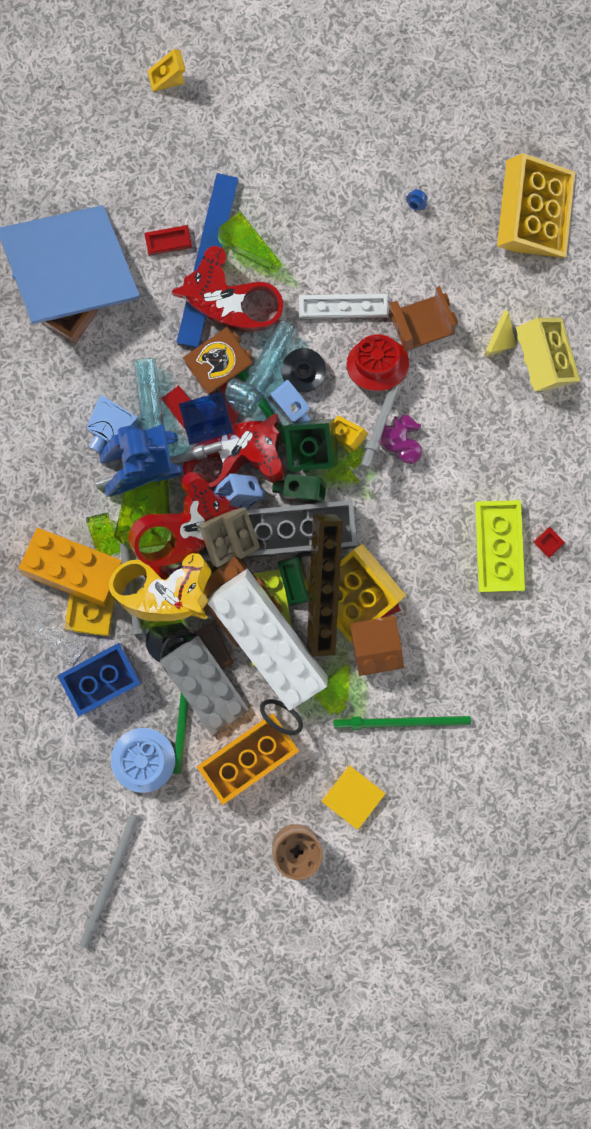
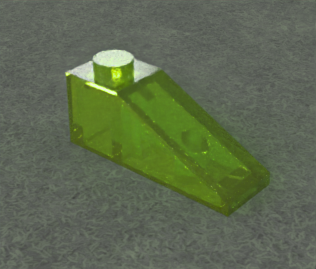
(246, 242)

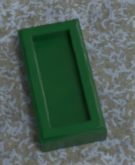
(294, 580)

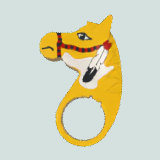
(162, 599)

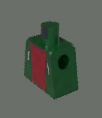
(310, 491)

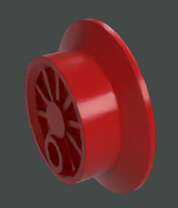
(377, 363)

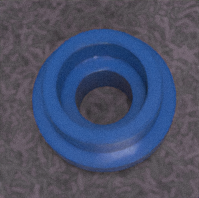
(417, 199)

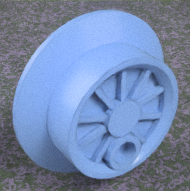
(143, 760)

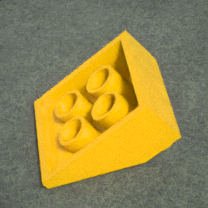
(364, 590)

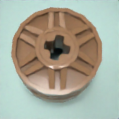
(305, 862)

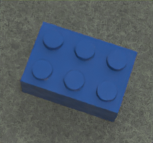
(100, 679)

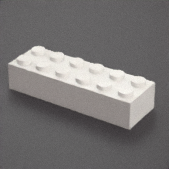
(268, 639)

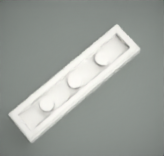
(343, 306)

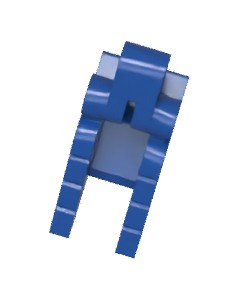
(143, 457)

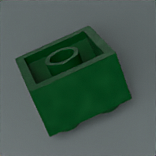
(311, 445)

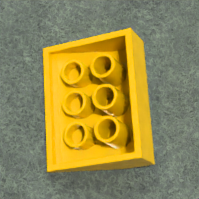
(535, 207)

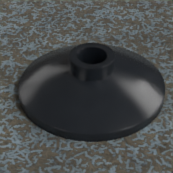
(306, 359)
(156, 636)

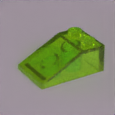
(136, 503)

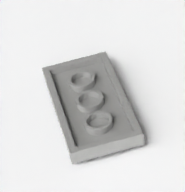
(204, 684)

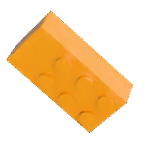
(69, 567)
(246, 759)

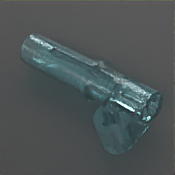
(145, 375)
(246, 396)

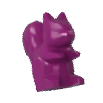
(396, 440)

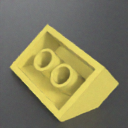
(547, 353)

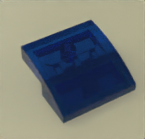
(206, 418)

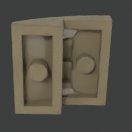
(229, 536)

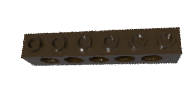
(324, 584)

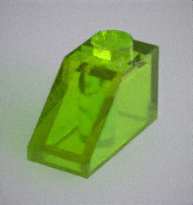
(337, 691)

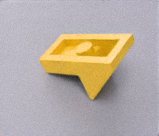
(167, 71)
(349, 434)

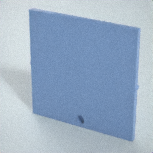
(67, 264)

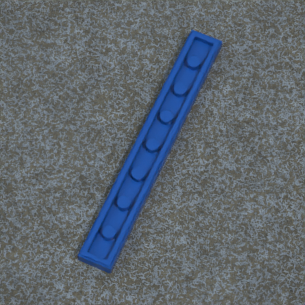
(217, 214)

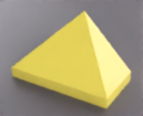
(503, 336)

